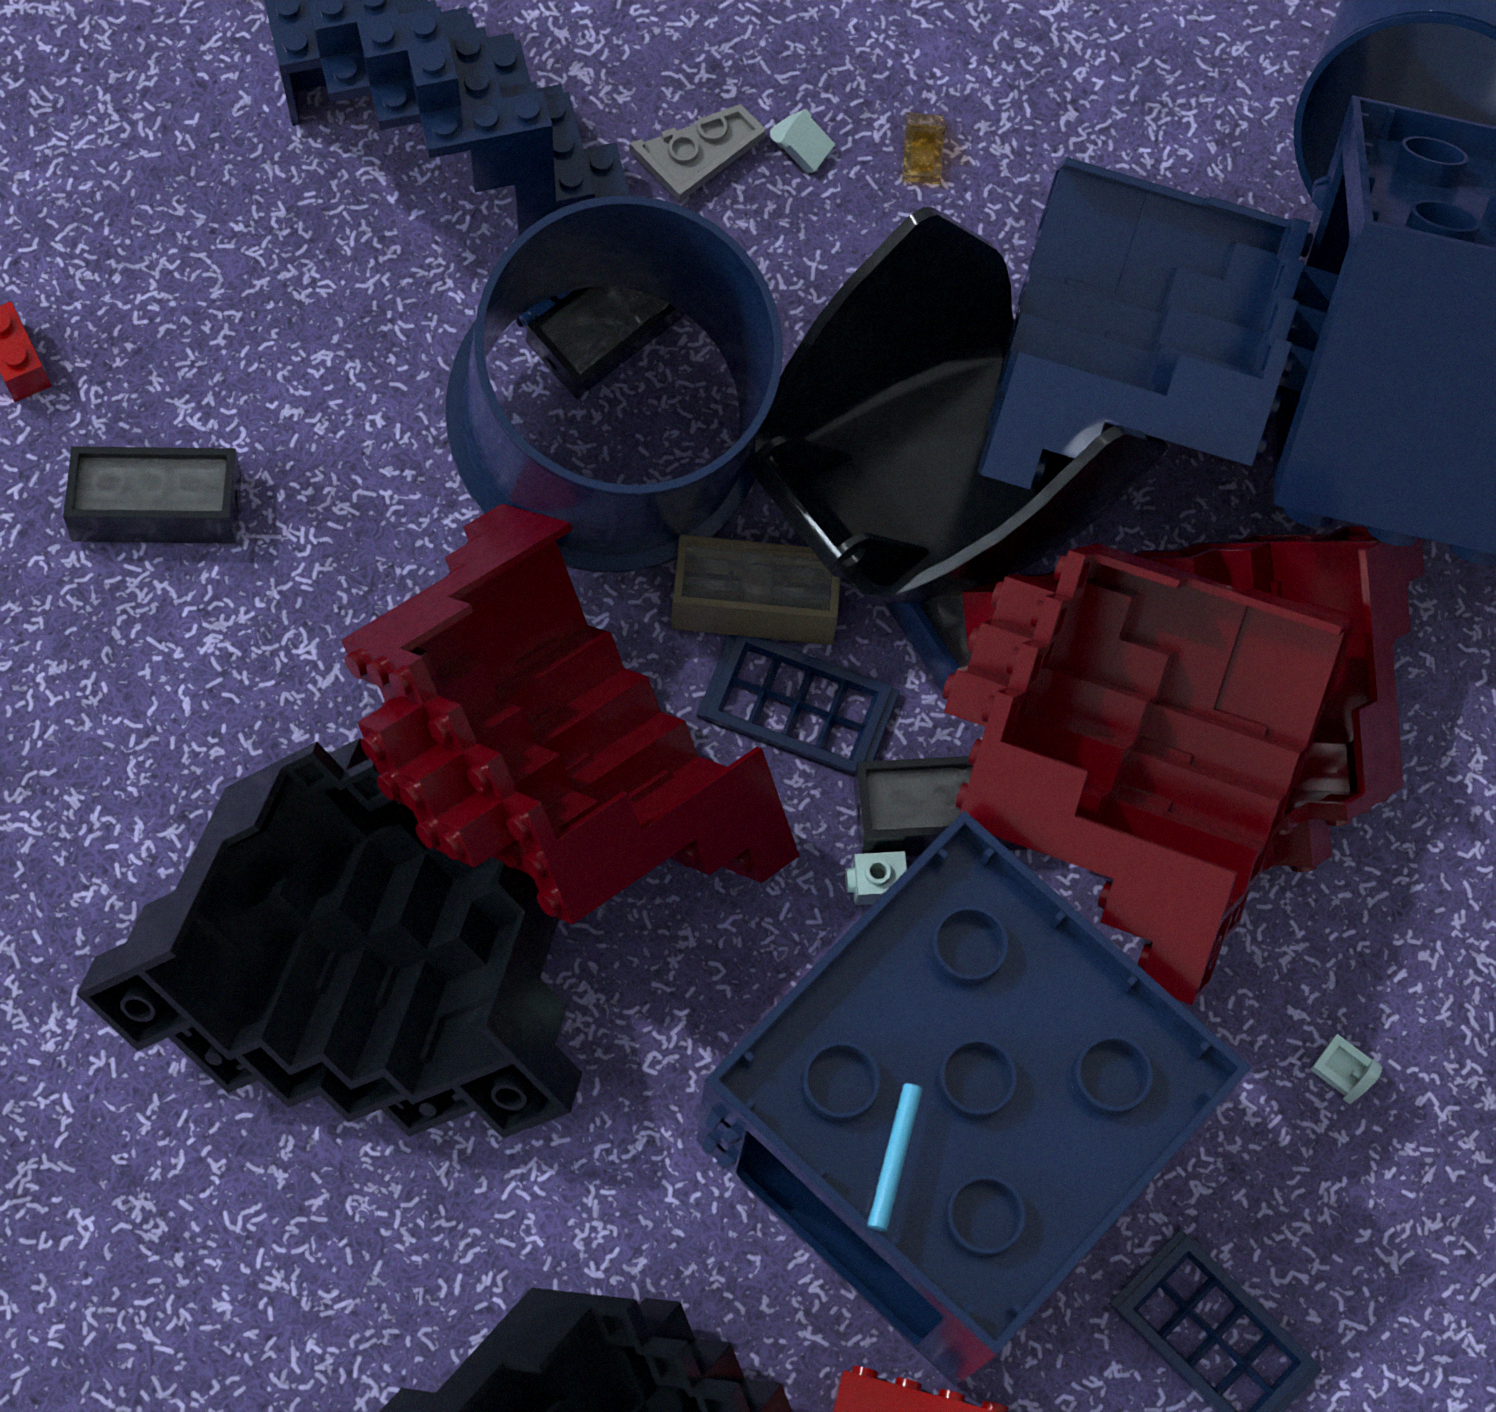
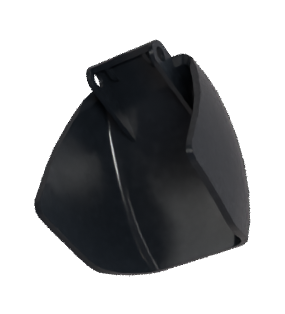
(888, 422)

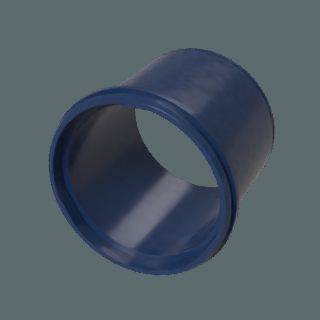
(641, 248)

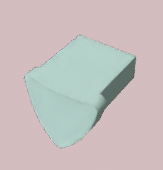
(802, 140)
(1346, 1069)

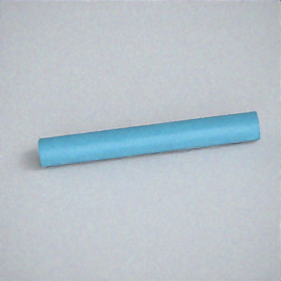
(895, 1157)

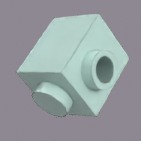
(873, 875)

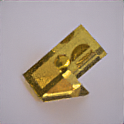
(923, 148)

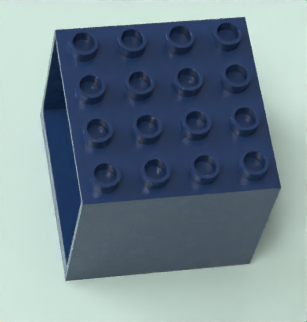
(1405, 365)
(1041, 1112)

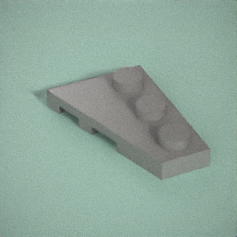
(697, 153)

